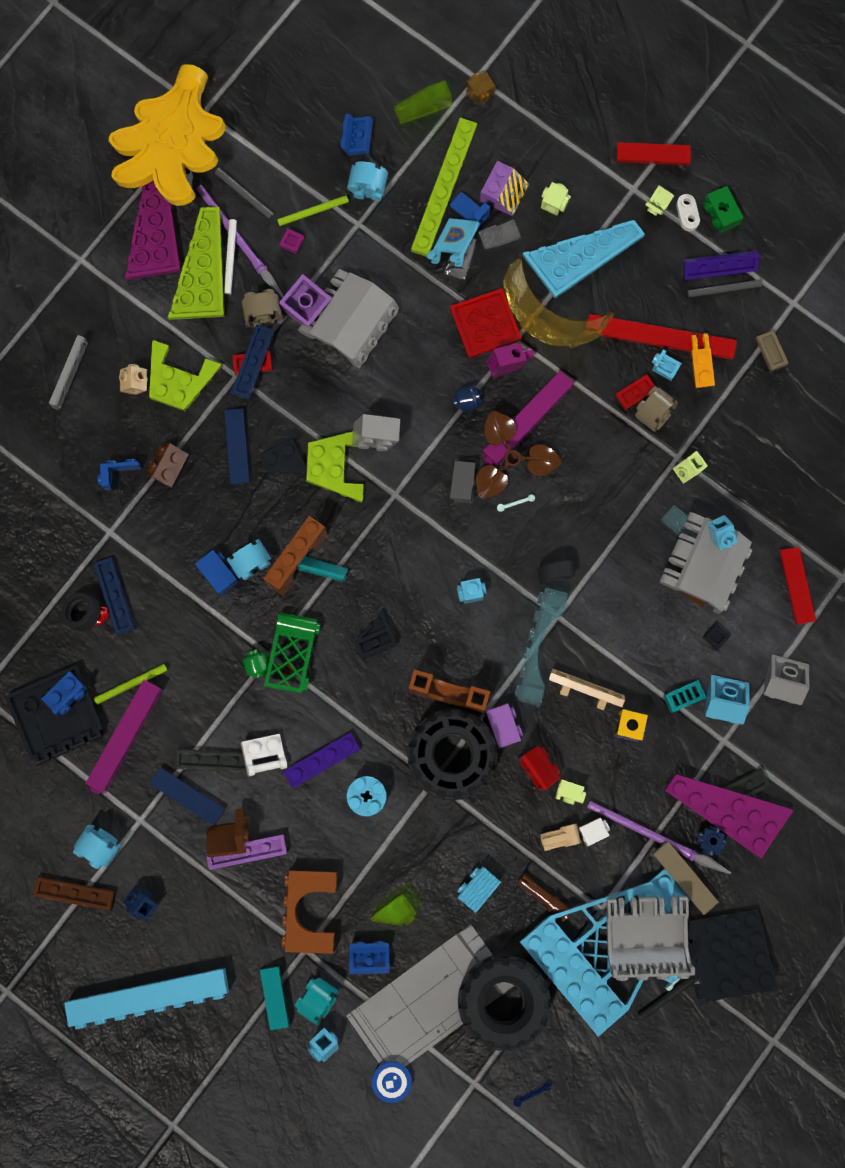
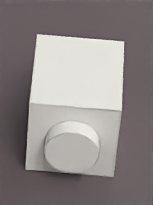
(594, 831)

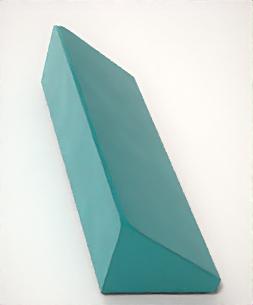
(323, 569)
(274, 998)

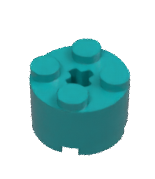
(317, 1000)

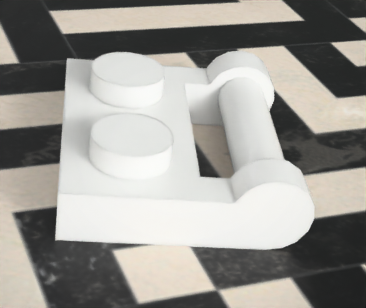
(262, 748)

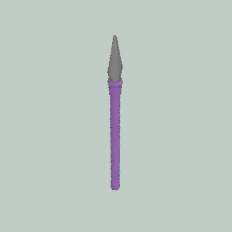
(258, 265)
(701, 859)

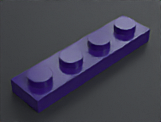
(721, 265)
(321, 760)

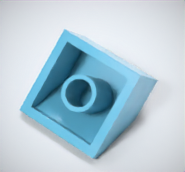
(727, 700)

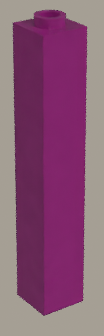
(531, 416)
(123, 737)

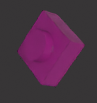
(292, 241)

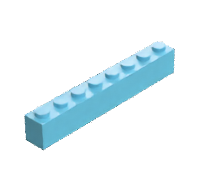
(146, 997)

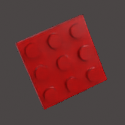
(485, 323)

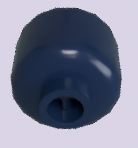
(467, 398)

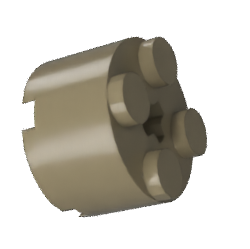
(261, 308)
(656, 409)

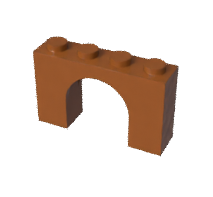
(281, 573)
(430, 687)
(297, 937)

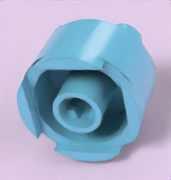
(367, 181)
(249, 559)
(360, 787)
(96, 846)

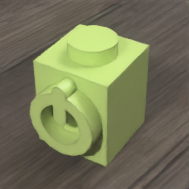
(555, 198)
(690, 467)

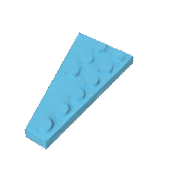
(576, 258)

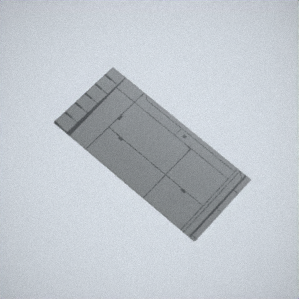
(422, 1002)

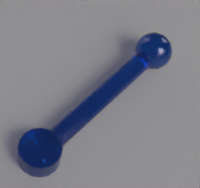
(517, 1102)

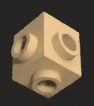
(133, 379)

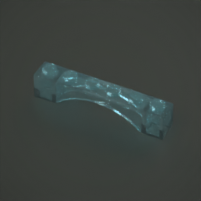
(532, 686)

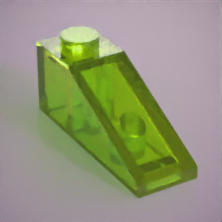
(424, 102)

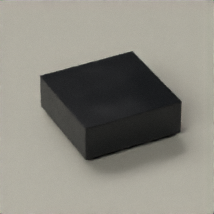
(716, 637)

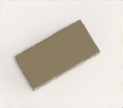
(771, 350)

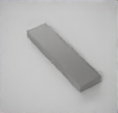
(68, 372)

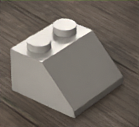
(787, 680)

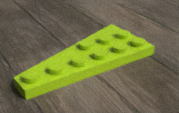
(201, 279)

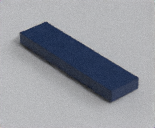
(252, 362)
(237, 446)
(114, 596)
(187, 796)

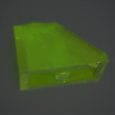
(396, 912)

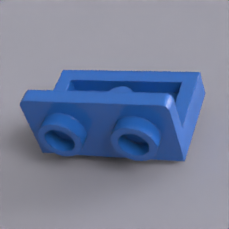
(356, 135)
(369, 958)

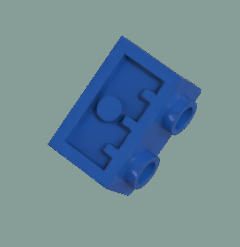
(64, 694)

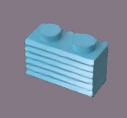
(478, 889)

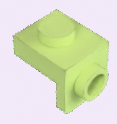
(659, 201)

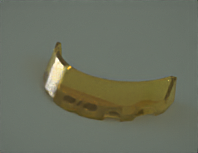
(540, 321)

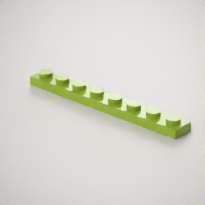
(444, 187)

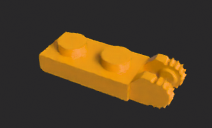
(702, 363)

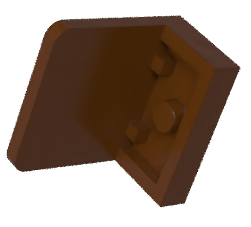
(229, 838)

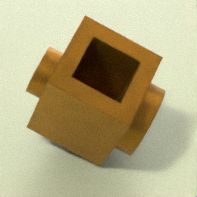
(480, 88)

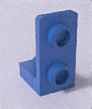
(469, 209)

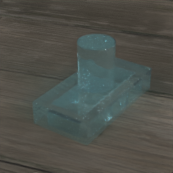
(675, 520)

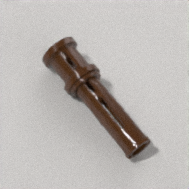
(553, 903)

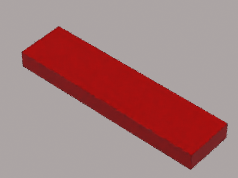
(653, 153)
(797, 586)

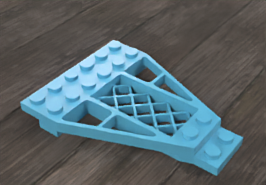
(571, 970)

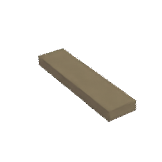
(685, 877)

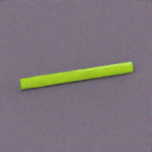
(313, 210)
(130, 684)

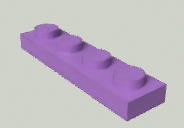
(255, 851)

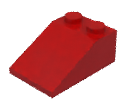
(539, 768)

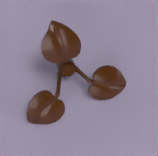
(500, 429)

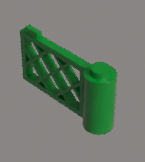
(300, 629)

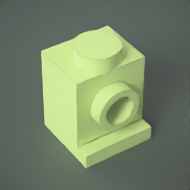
(570, 792)

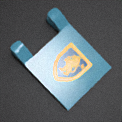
(454, 240)

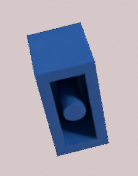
(216, 572)

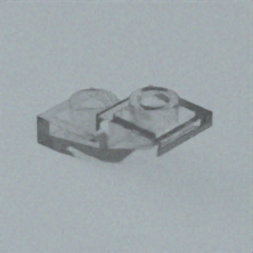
(499, 235)

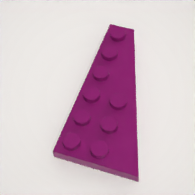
(154, 237)
(741, 817)

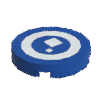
(391, 1082)

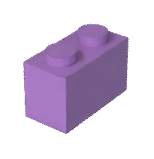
(503, 726)

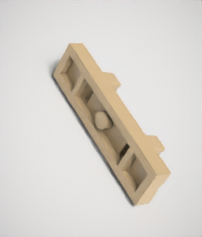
(603, 694)

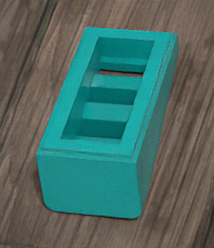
(671, 704)

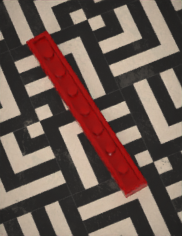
(665, 337)

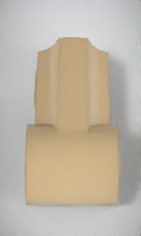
(565, 836)

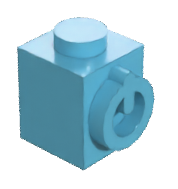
(722, 532)
(471, 591)
(323, 1045)

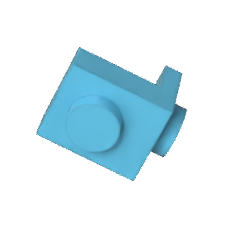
(665, 365)

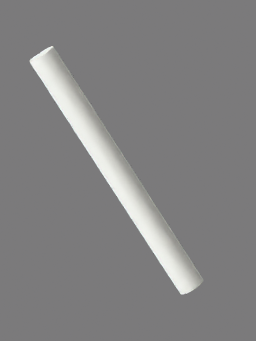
(230, 257)

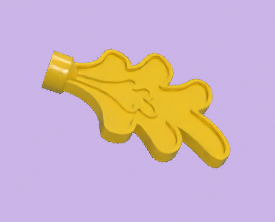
(169, 139)

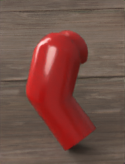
(104, 615)

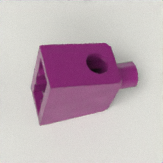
(508, 359)

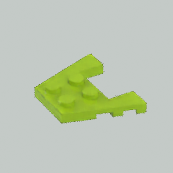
(174, 385)
(326, 466)

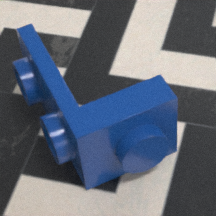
(105, 475)

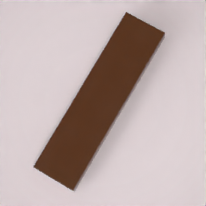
(74, 893)

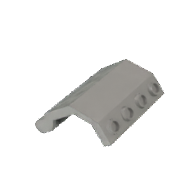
(353, 317)
(706, 569)
(649, 940)

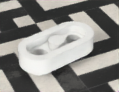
(688, 211)

